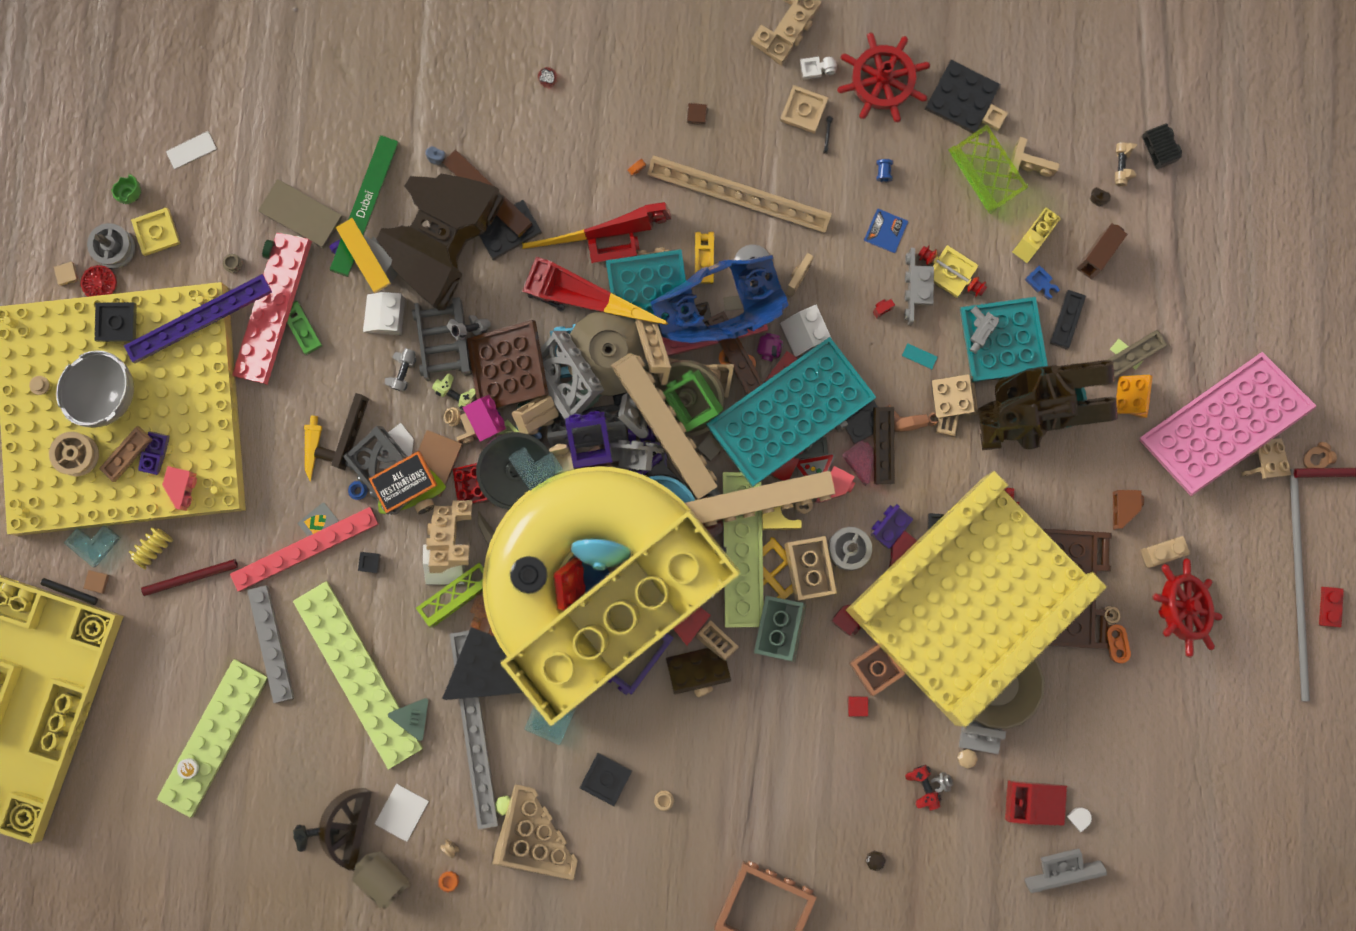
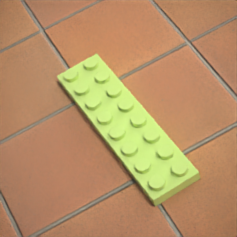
(745, 548)
(214, 736)

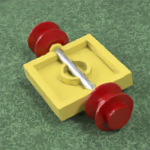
(953, 271)

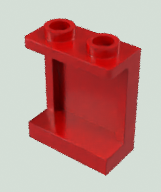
(613, 252)

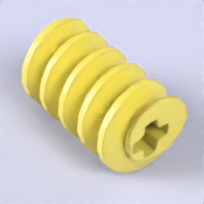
(150, 547)

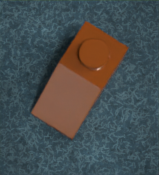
(1126, 506)

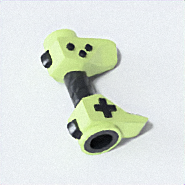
(444, 388)

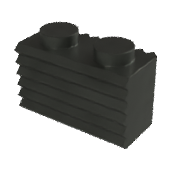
(1162, 146)

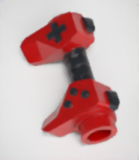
(930, 799)

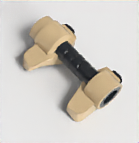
(1124, 151)

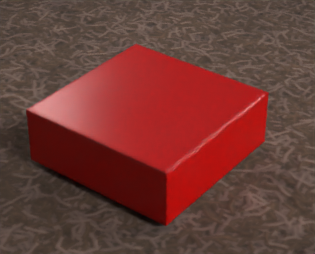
(857, 706)

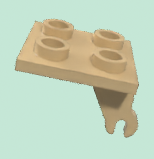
(1272, 460)

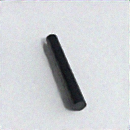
(69, 591)

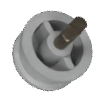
(111, 245)
(850, 548)

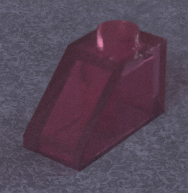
(860, 460)

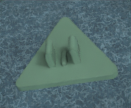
(412, 718)

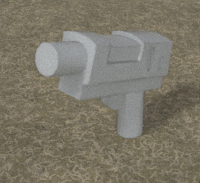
(985, 326)

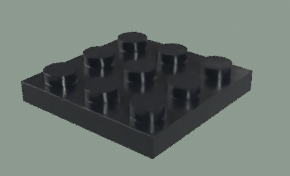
(962, 96)

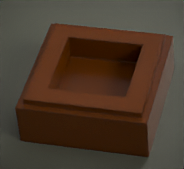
(696, 113)

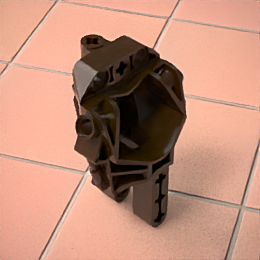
(1045, 401)

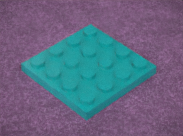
(646, 277)
(1013, 344)

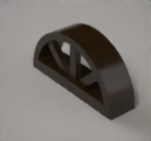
(355, 828)

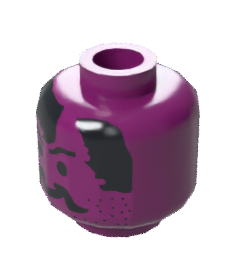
(770, 346)

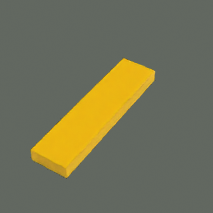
(363, 255)

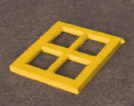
(769, 577)

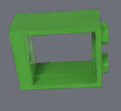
(680, 410)

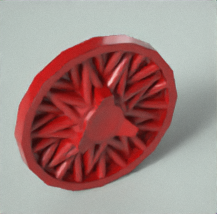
(98, 281)

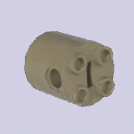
(379, 878)

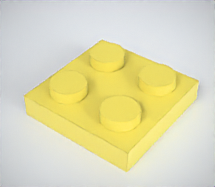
(155, 231)

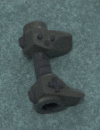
(301, 836)

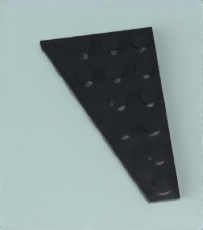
(480, 670)

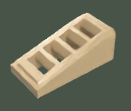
(710, 626)

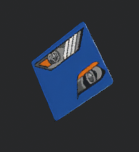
(886, 230)

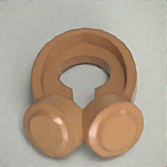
(1329, 458)

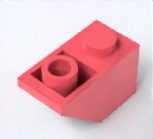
(179, 485)

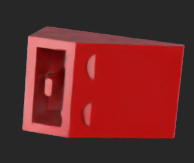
(467, 485)
(1035, 803)

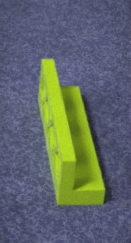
(456, 603)

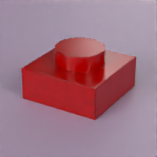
(883, 307)

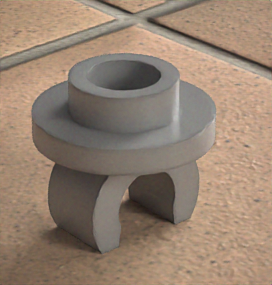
(945, 782)

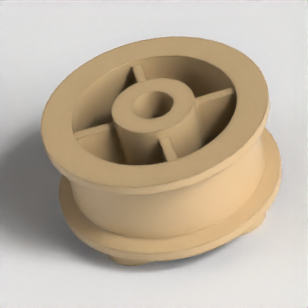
(84, 458)

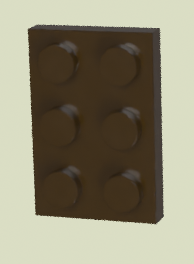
(697, 670)

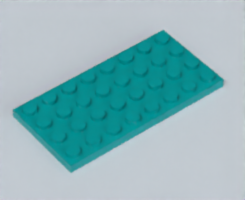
(791, 411)

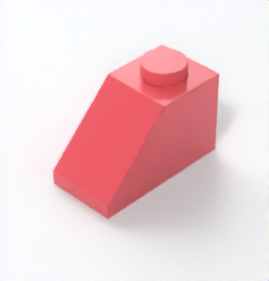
(842, 483)

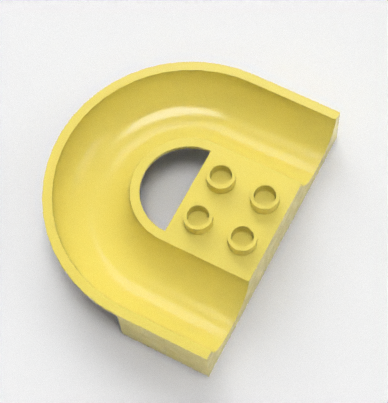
(573, 651)

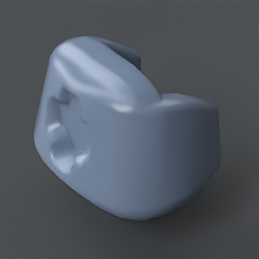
(435, 155)

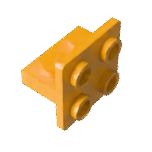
(1134, 395)

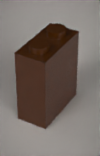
(1102, 250)

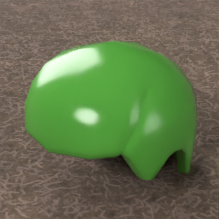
(126, 190)

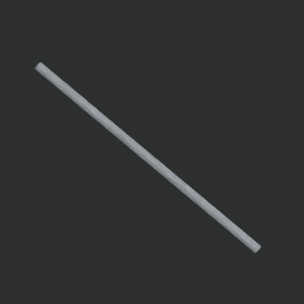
(1299, 584)

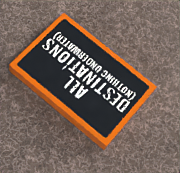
(403, 482)

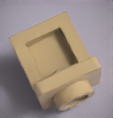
(470, 434)
(563, 455)

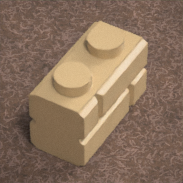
(535, 415)
(1165, 551)

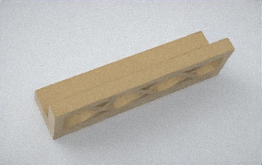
(654, 349)

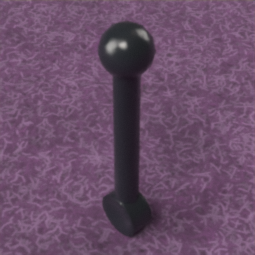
(829, 120)
(560, 307)

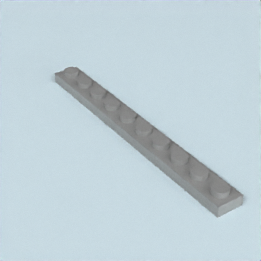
(476, 749)

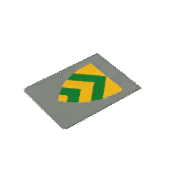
(317, 520)

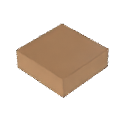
(96, 581)

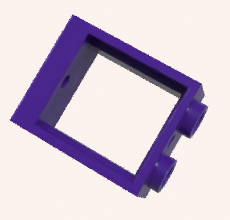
(590, 457)

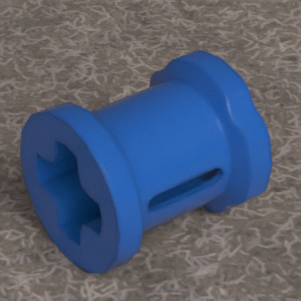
(884, 170)

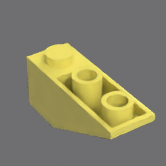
(1036, 235)

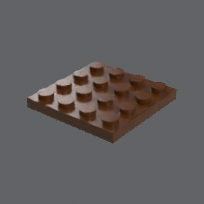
(508, 364)

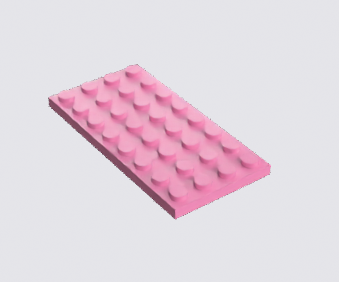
(1227, 423)

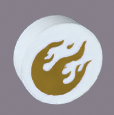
(188, 768)

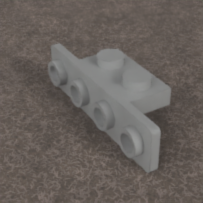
(920, 285)
(1063, 870)

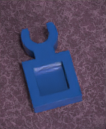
(1039, 280)

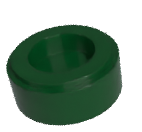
(266, 253)

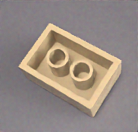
(810, 568)

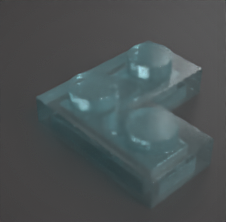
(534, 472)
(92, 549)

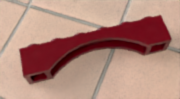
(842, 618)

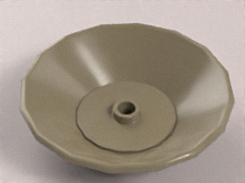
(606, 330)
(1015, 702)

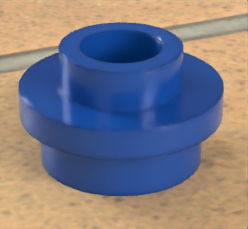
(351, 490)

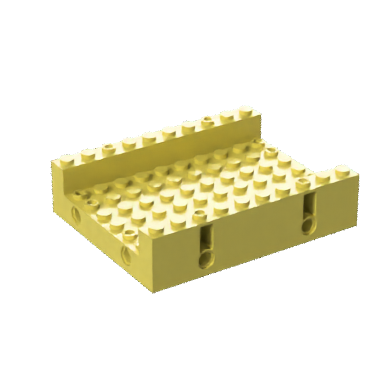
(974, 601)

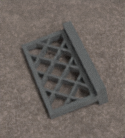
(589, 435)

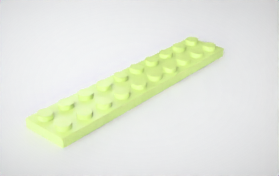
(356, 673)

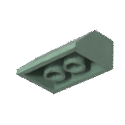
(780, 628)

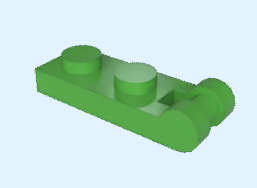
(303, 330)

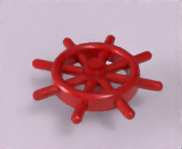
(883, 77)
(1187, 607)

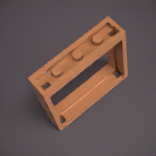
(771, 877)

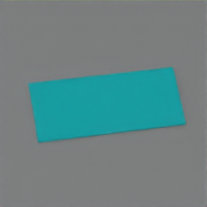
(919, 356)

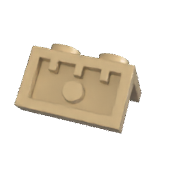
(955, 396)

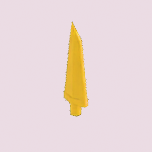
(312, 438)

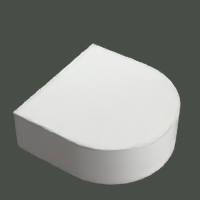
(1080, 818)

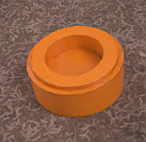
(637, 167)
(448, 881)

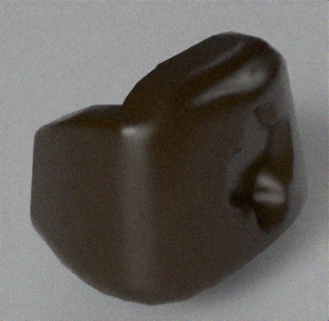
(1100, 197)

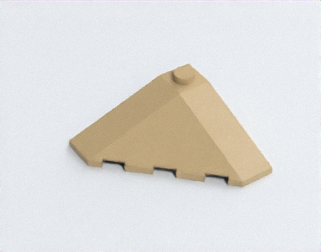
(530, 840)

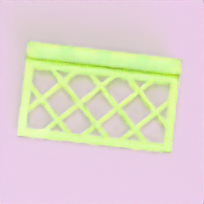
(974, 179)

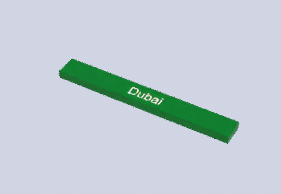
(366, 200)

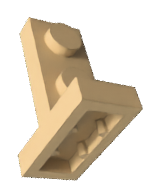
(1031, 163)

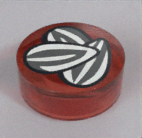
(547, 77)

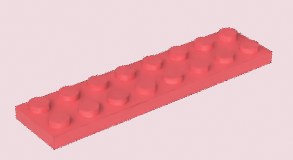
(272, 311)

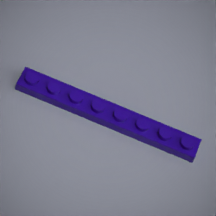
(198, 318)

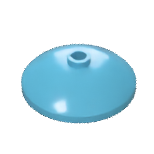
(600, 553)

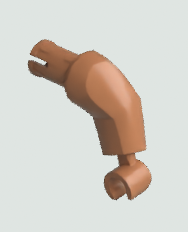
(914, 422)

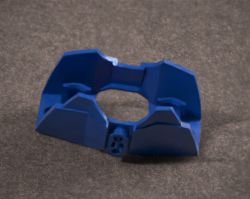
(761, 302)

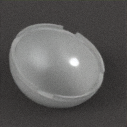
(95, 389)

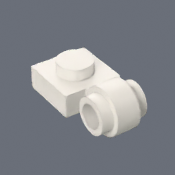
(812, 67)

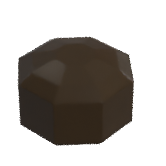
(875, 860)

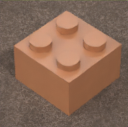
(876, 669)

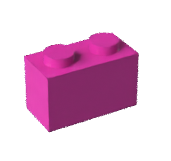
(484, 417)

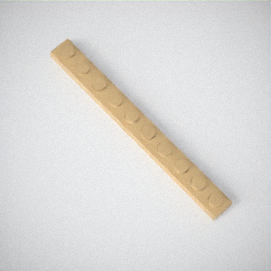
(739, 194)

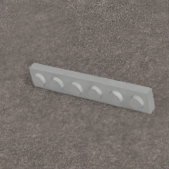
(270, 644)

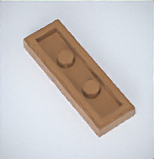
(126, 454)

